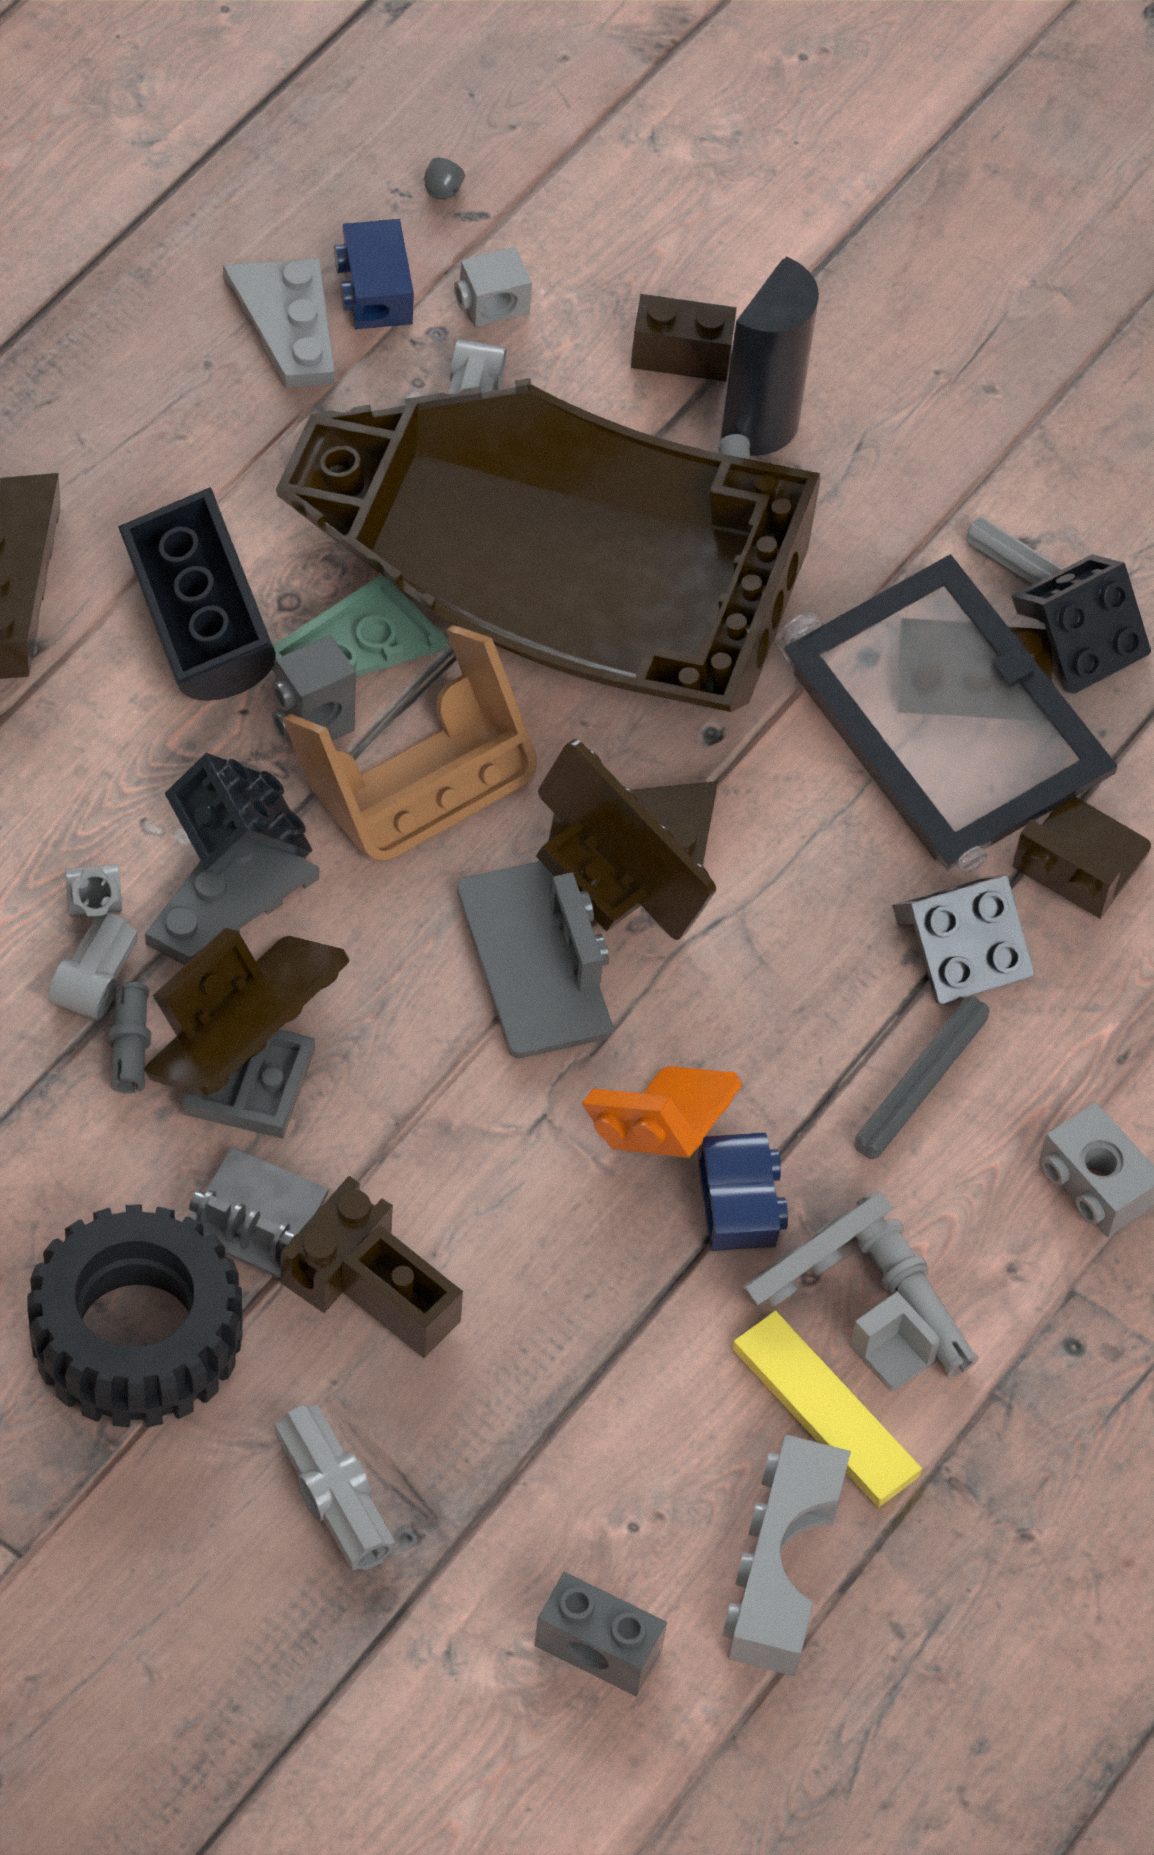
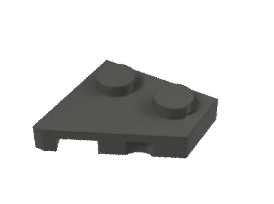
(261, 1090)

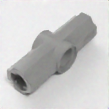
(334, 1487)

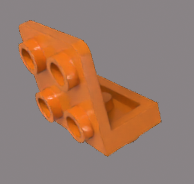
(668, 1115)

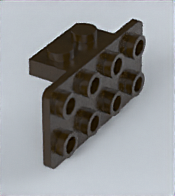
(618, 847)
(231, 1005)

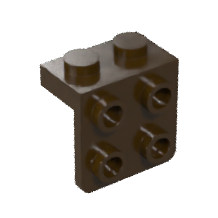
(1081, 855)

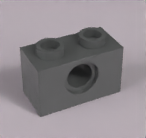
(316, 686)
(600, 1633)

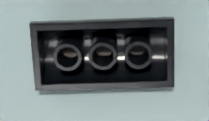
(771, 360)
(199, 598)

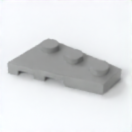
(289, 315)

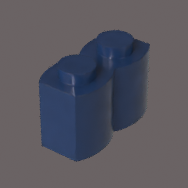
(741, 1192)

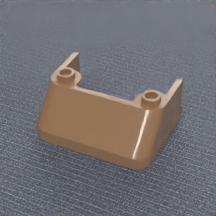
(437, 781)

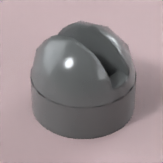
(443, 178)

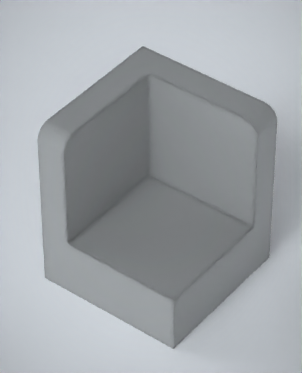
(894, 1342)

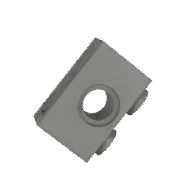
(1097, 1142)

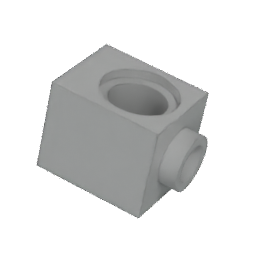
(494, 287)

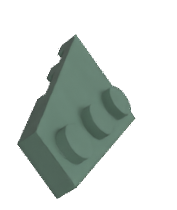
(372, 629)

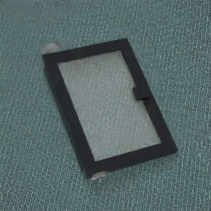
(946, 712)

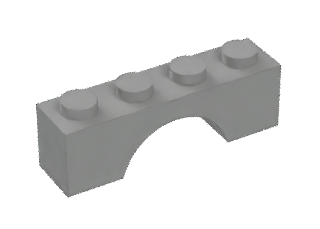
(773, 1613)

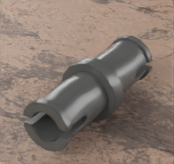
(129, 1037)

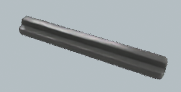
(921, 1077)

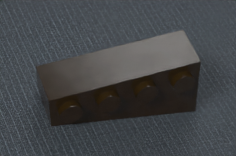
(26, 545)

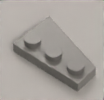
(821, 1252)

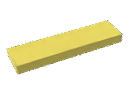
(826, 1407)

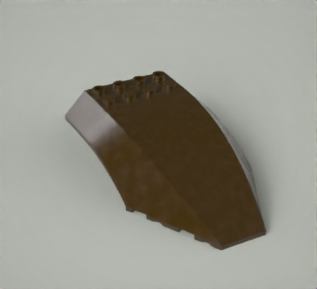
(566, 534)

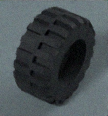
(125, 1252)

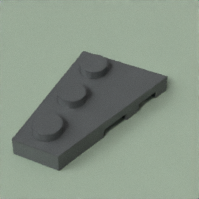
(228, 900)

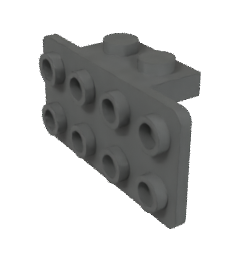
(538, 957)

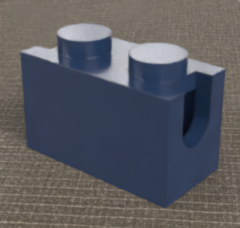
(376, 274)

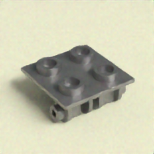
(256, 1209)

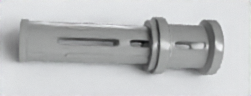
(907, 1274)

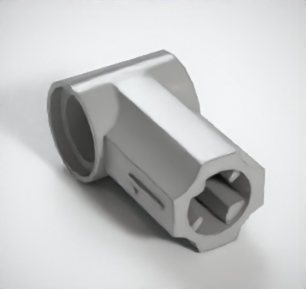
(477, 365)
(93, 890)
(90, 977)

